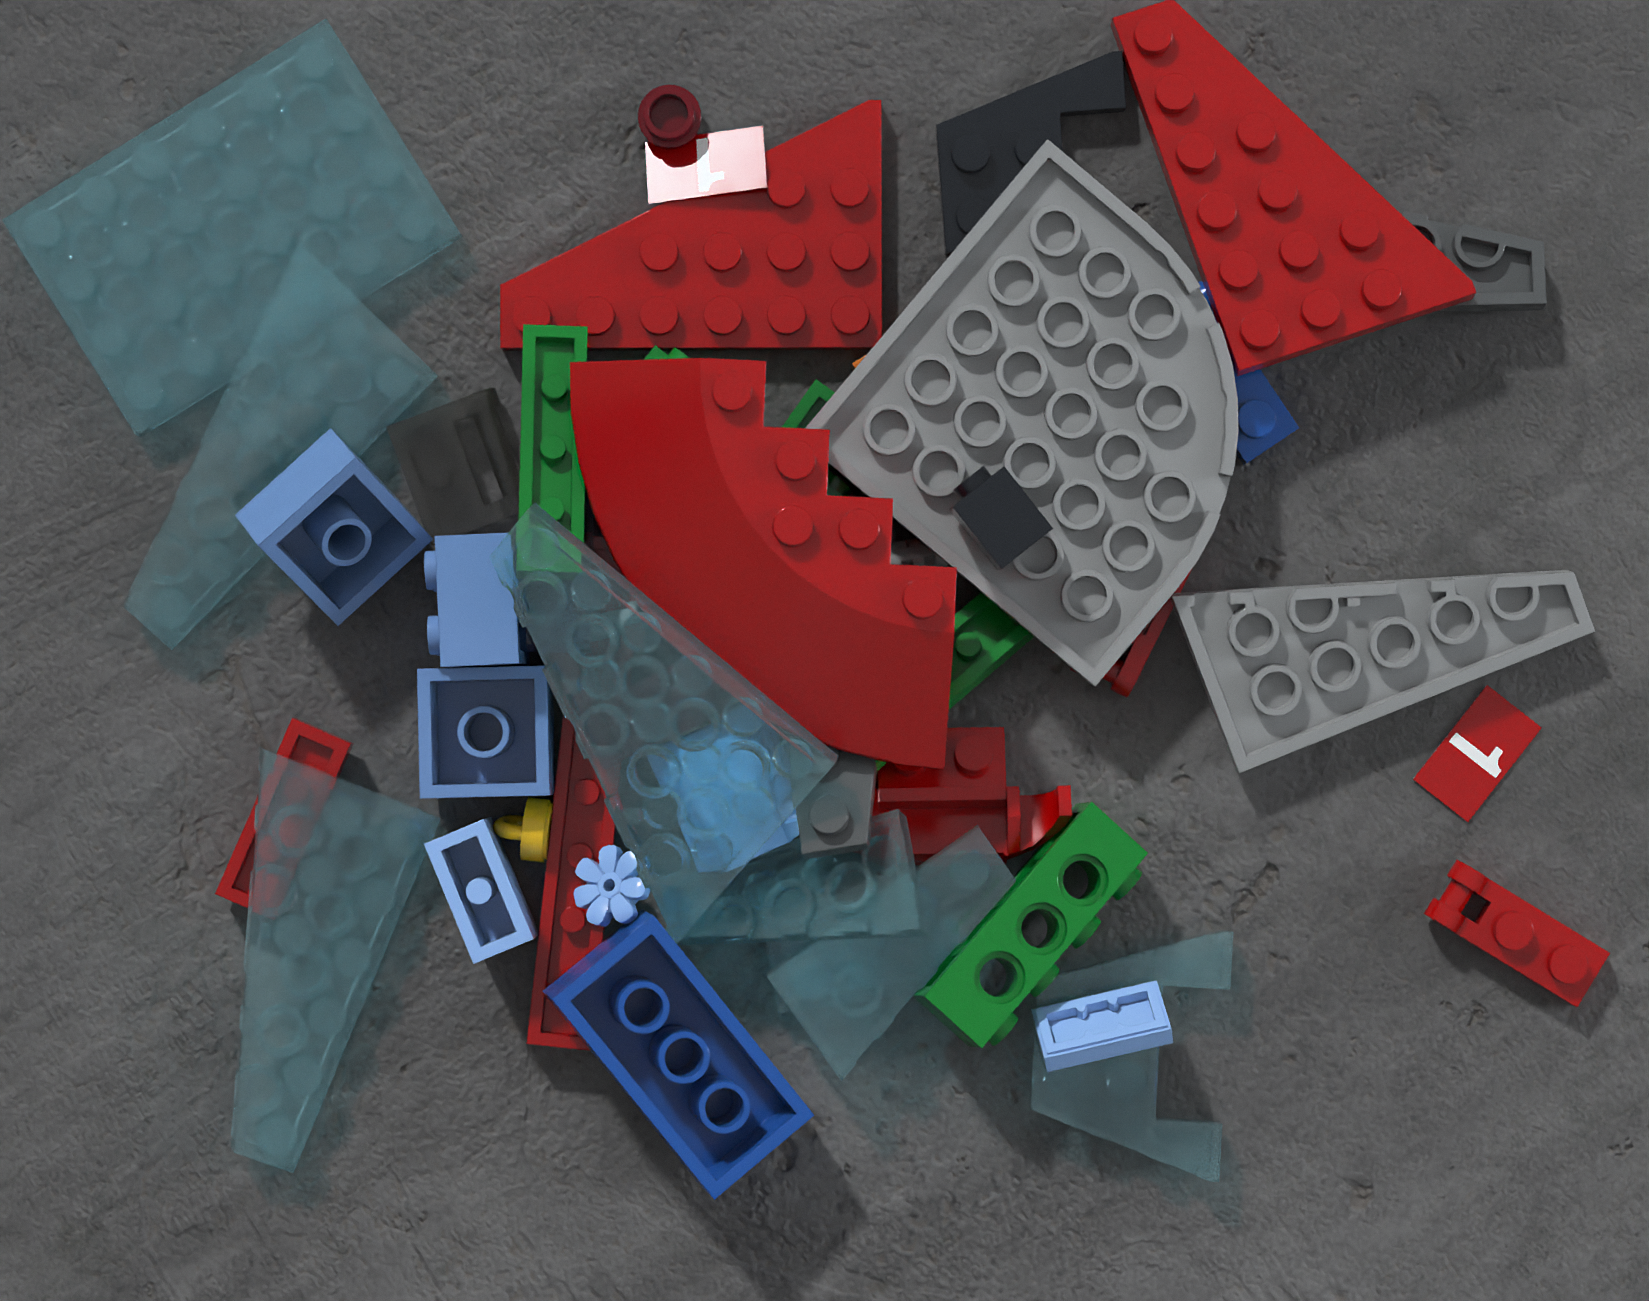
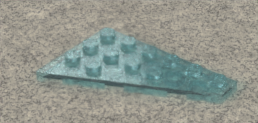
(677, 737)

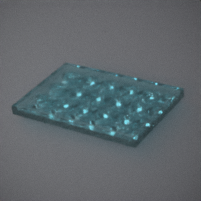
(190, 224)

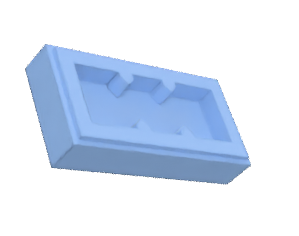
(1102, 1026)

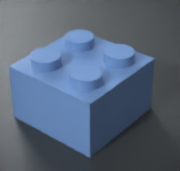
(333, 527)
(474, 609)
(485, 732)

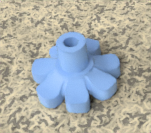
(610, 887)

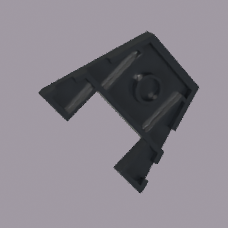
(994, 142)

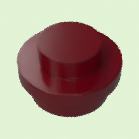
(669, 116)

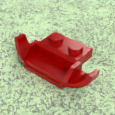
(970, 793)

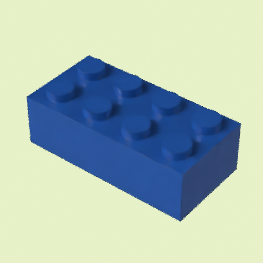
(678, 1053)

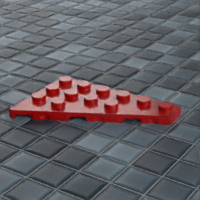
(1274, 217)
(735, 267)

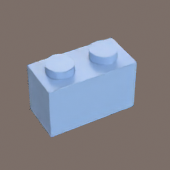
(482, 890)

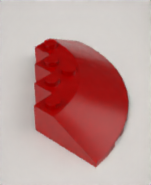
(757, 559)

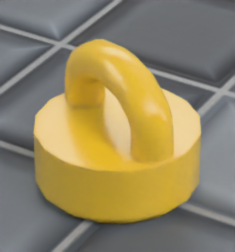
(530, 829)

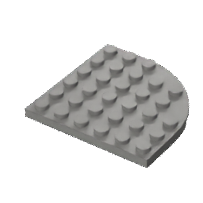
(1083, 368)

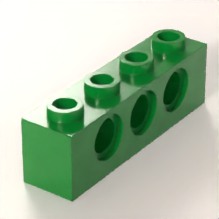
(1112, 870)

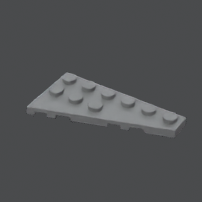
(1333, 656)

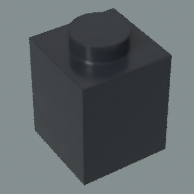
(998, 515)

